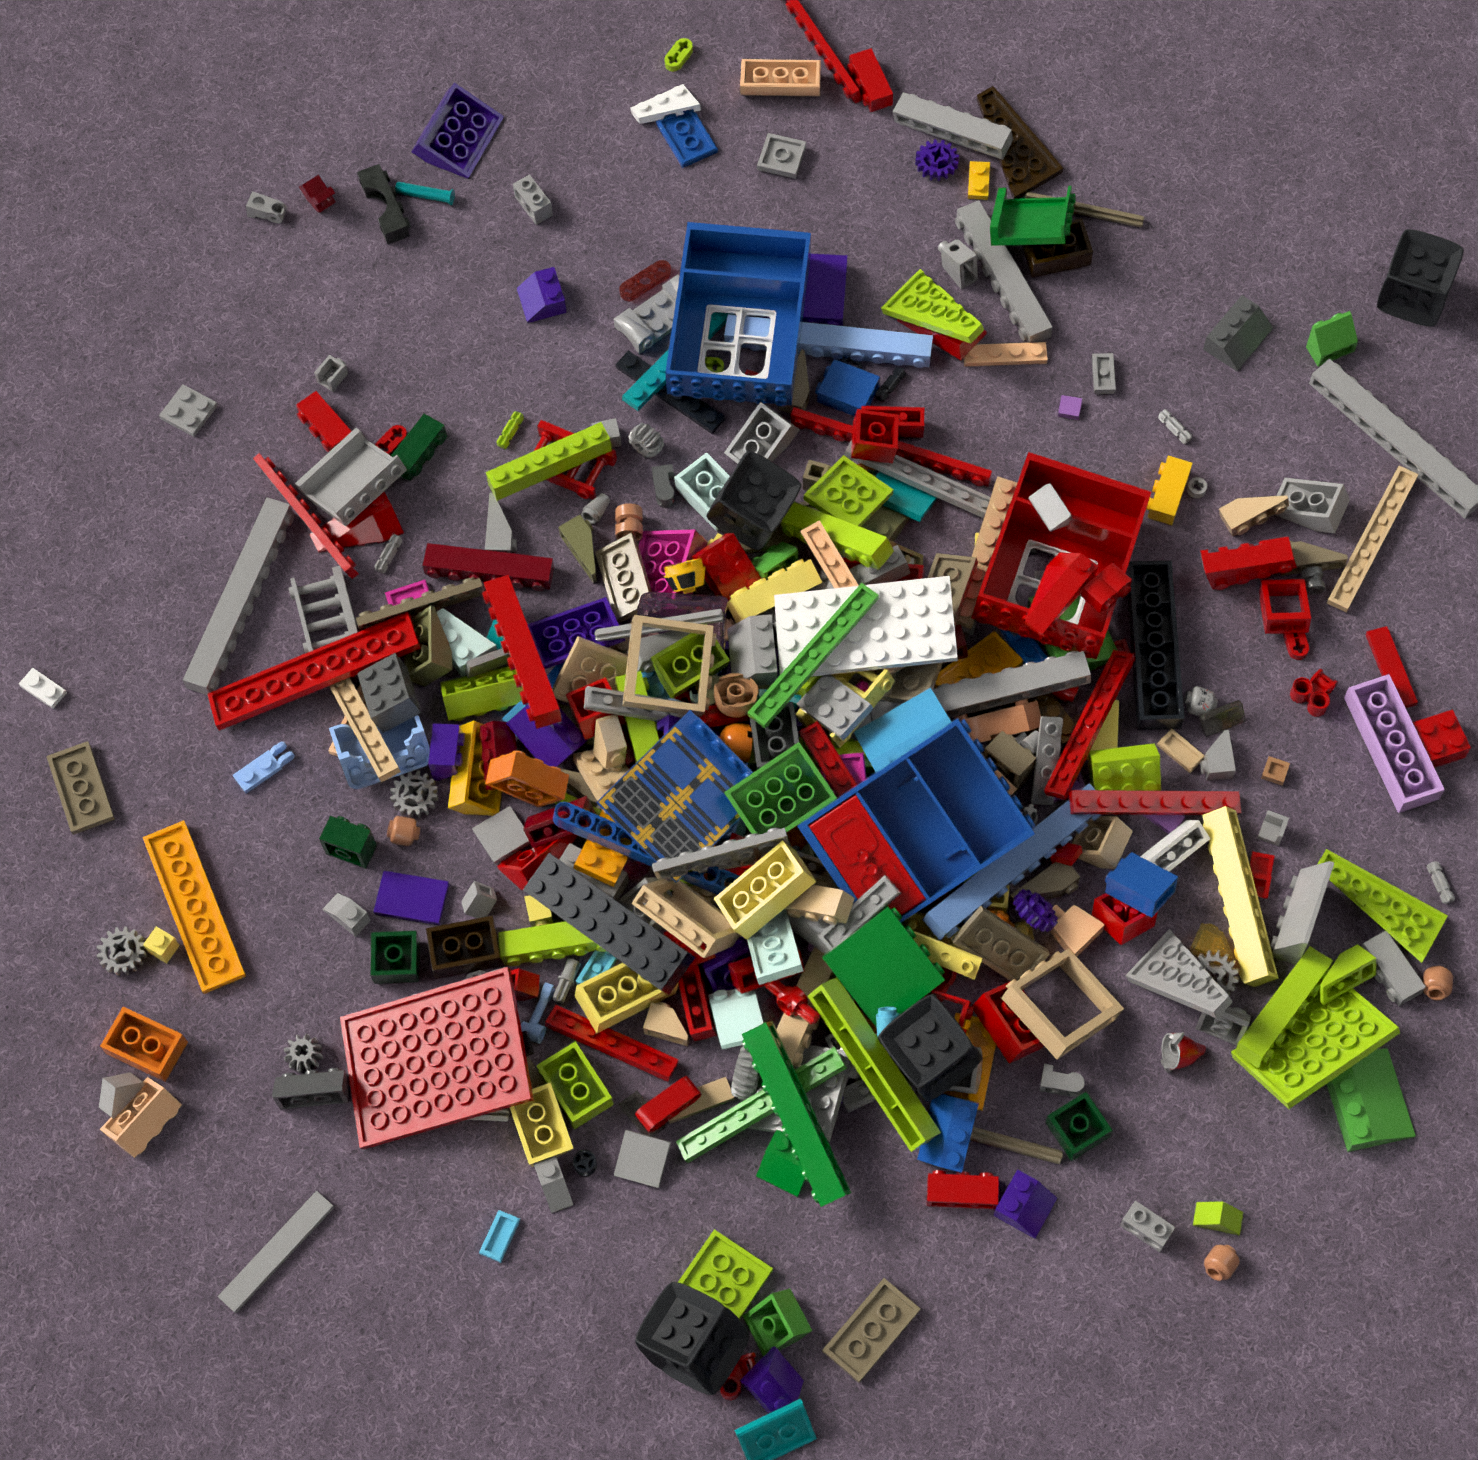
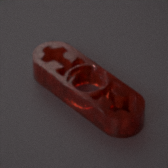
(647, 272)

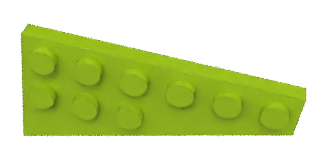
(933, 308)
(1397, 912)

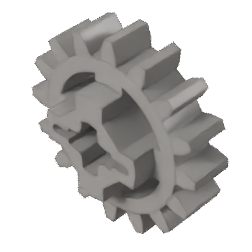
(417, 785)
(122, 941)
(1221, 969)

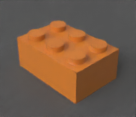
(527, 779)
(144, 1044)

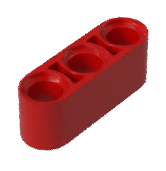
(668, 1104)

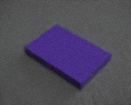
(411, 898)

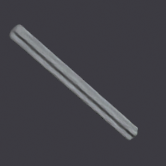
(623, 631)

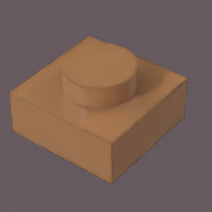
(1275, 770)

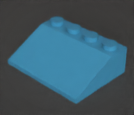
(901, 729)

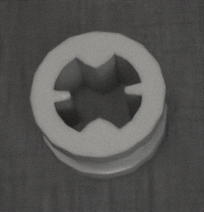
(1193, 491)

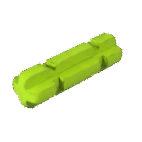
(510, 430)

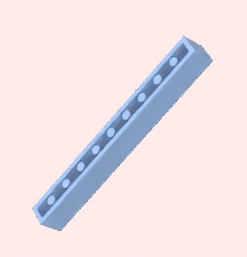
(841, 341)

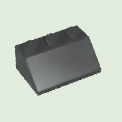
(1238, 333)
(311, 1089)

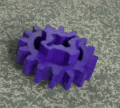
(937, 160)
(1035, 910)

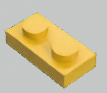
(978, 180)

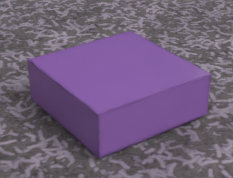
(1069, 407)

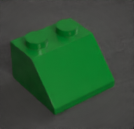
(780, 1166)

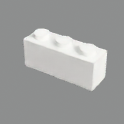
(1177, 845)

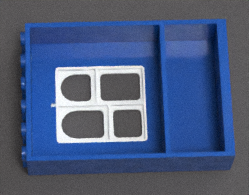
(742, 275)

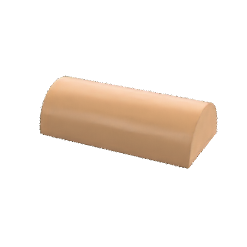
(780, 77)

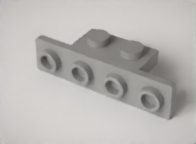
(1046, 757)

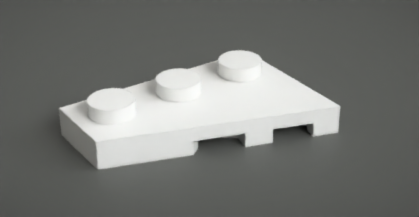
(670, 102)

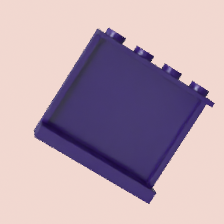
(825, 290)

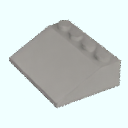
(1300, 912)

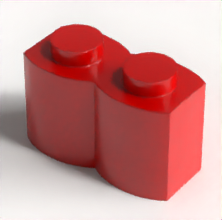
(1106, 588)

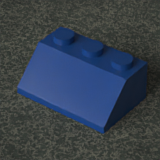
(955, 1121)

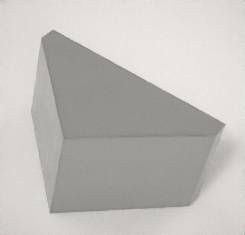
(118, 1092)

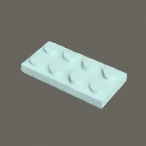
(775, 950)

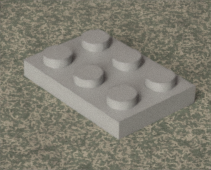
(835, 706)

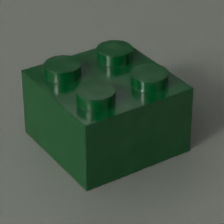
(348, 841)
(395, 957)
(1078, 1126)

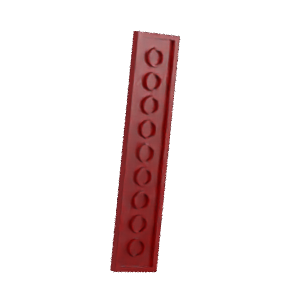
(312, 671)

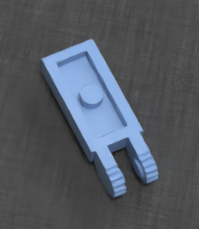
(262, 767)

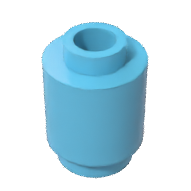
(884, 1017)

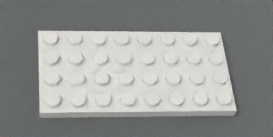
(902, 629)

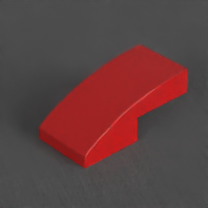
(1261, 869)

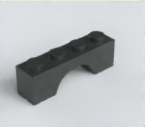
(391, 222)

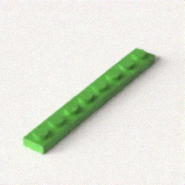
(813, 655)
(755, 1108)

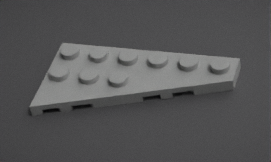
(725, 856)
(1178, 975)

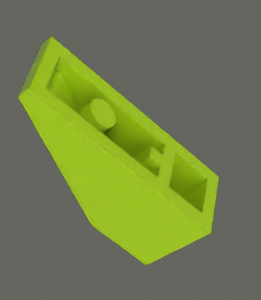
(1347, 972)

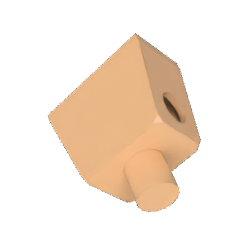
(1075, 929)

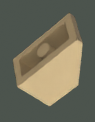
(609, 742)
(664, 1024)

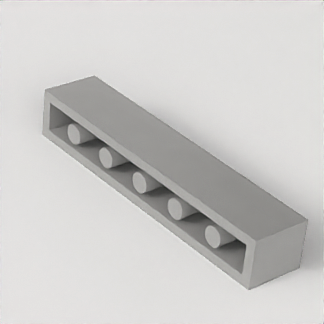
(953, 125)

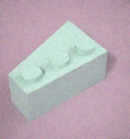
(463, 641)

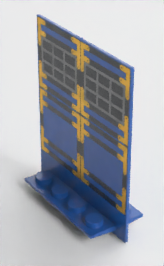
(676, 792)

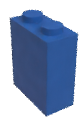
(847, 387)
(1140, 884)

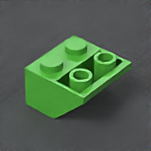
(1332, 338)

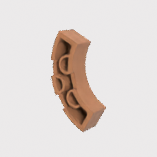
(1010, 720)

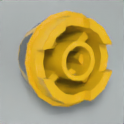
(685, 575)

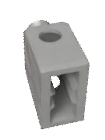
(959, 262)

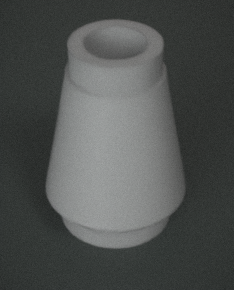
(595, 509)

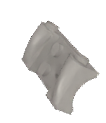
(651, 319)

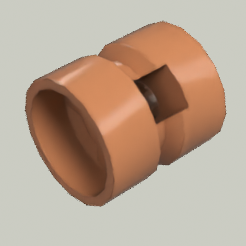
(629, 520)

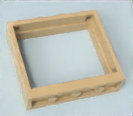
(633, 701)
(686, 916)
(1038, 1022)

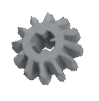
(646, 440)
(306, 1045)

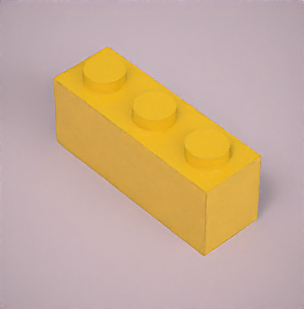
(1168, 490)

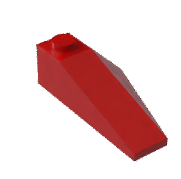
(372, 525)

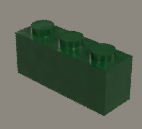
(420, 445)

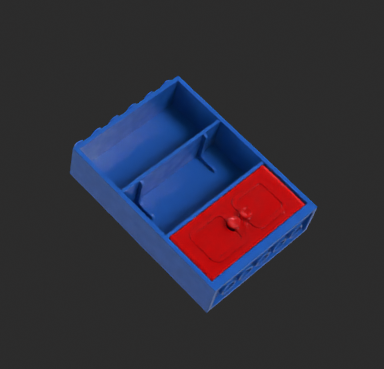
(920, 822)

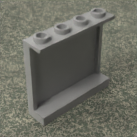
(350, 477)

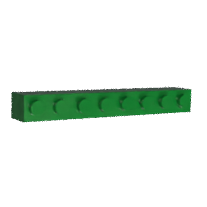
(796, 1114)

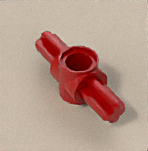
(792, 1001)

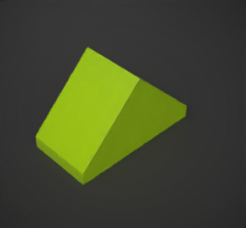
(1218, 1217)

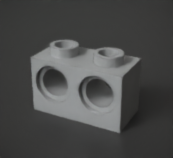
(532, 199)
(1147, 1226)

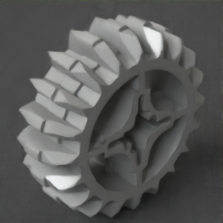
(745, 1077)

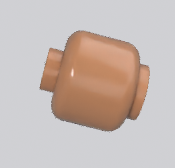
(403, 831)
(1437, 982)
(1221, 1262)

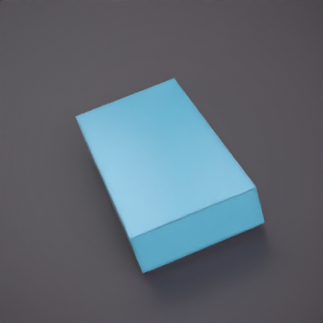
(499, 1236)

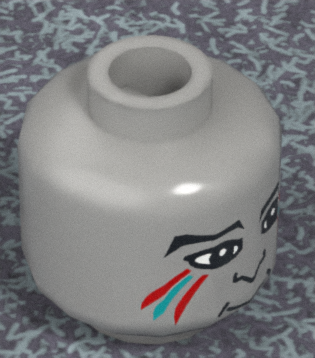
(1200, 701)

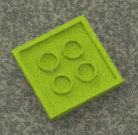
(848, 492)
(726, 1273)

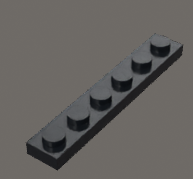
(687, 405)

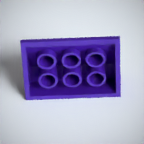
(457, 132)
(558, 633)

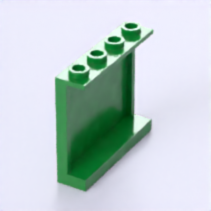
(1031, 219)
(884, 965)

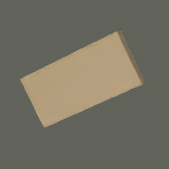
(1181, 750)

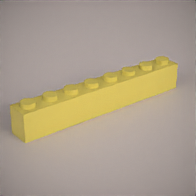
(1239, 897)

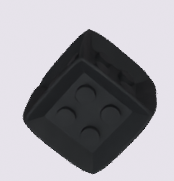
(1420, 277)
(754, 500)
(930, 1047)
(692, 1338)

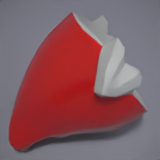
(1187, 1051)

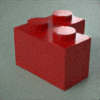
(1120, 919)

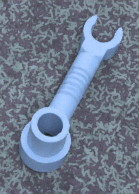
(536, 1030)

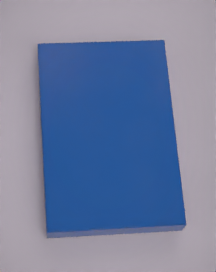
(687, 137)

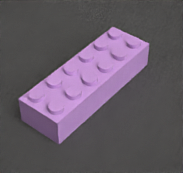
(1394, 743)

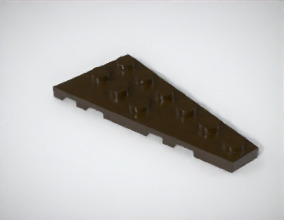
(1027, 159)

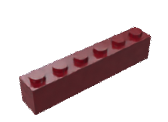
(488, 565)

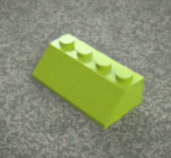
(480, 693)

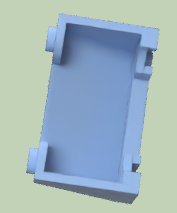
(405, 742)

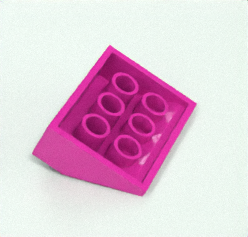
(665, 549)

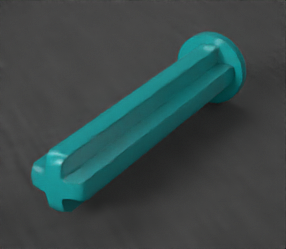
(425, 192)

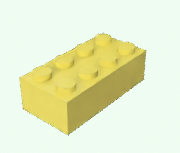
(760, 597)
(764, 890)
(616, 996)

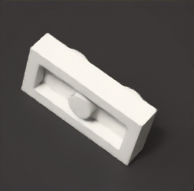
(42, 688)

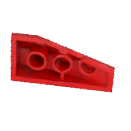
(949, 344)
(1059, 589)
(522, 866)

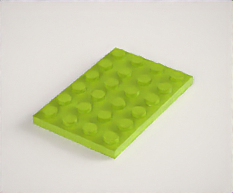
(1322, 1046)

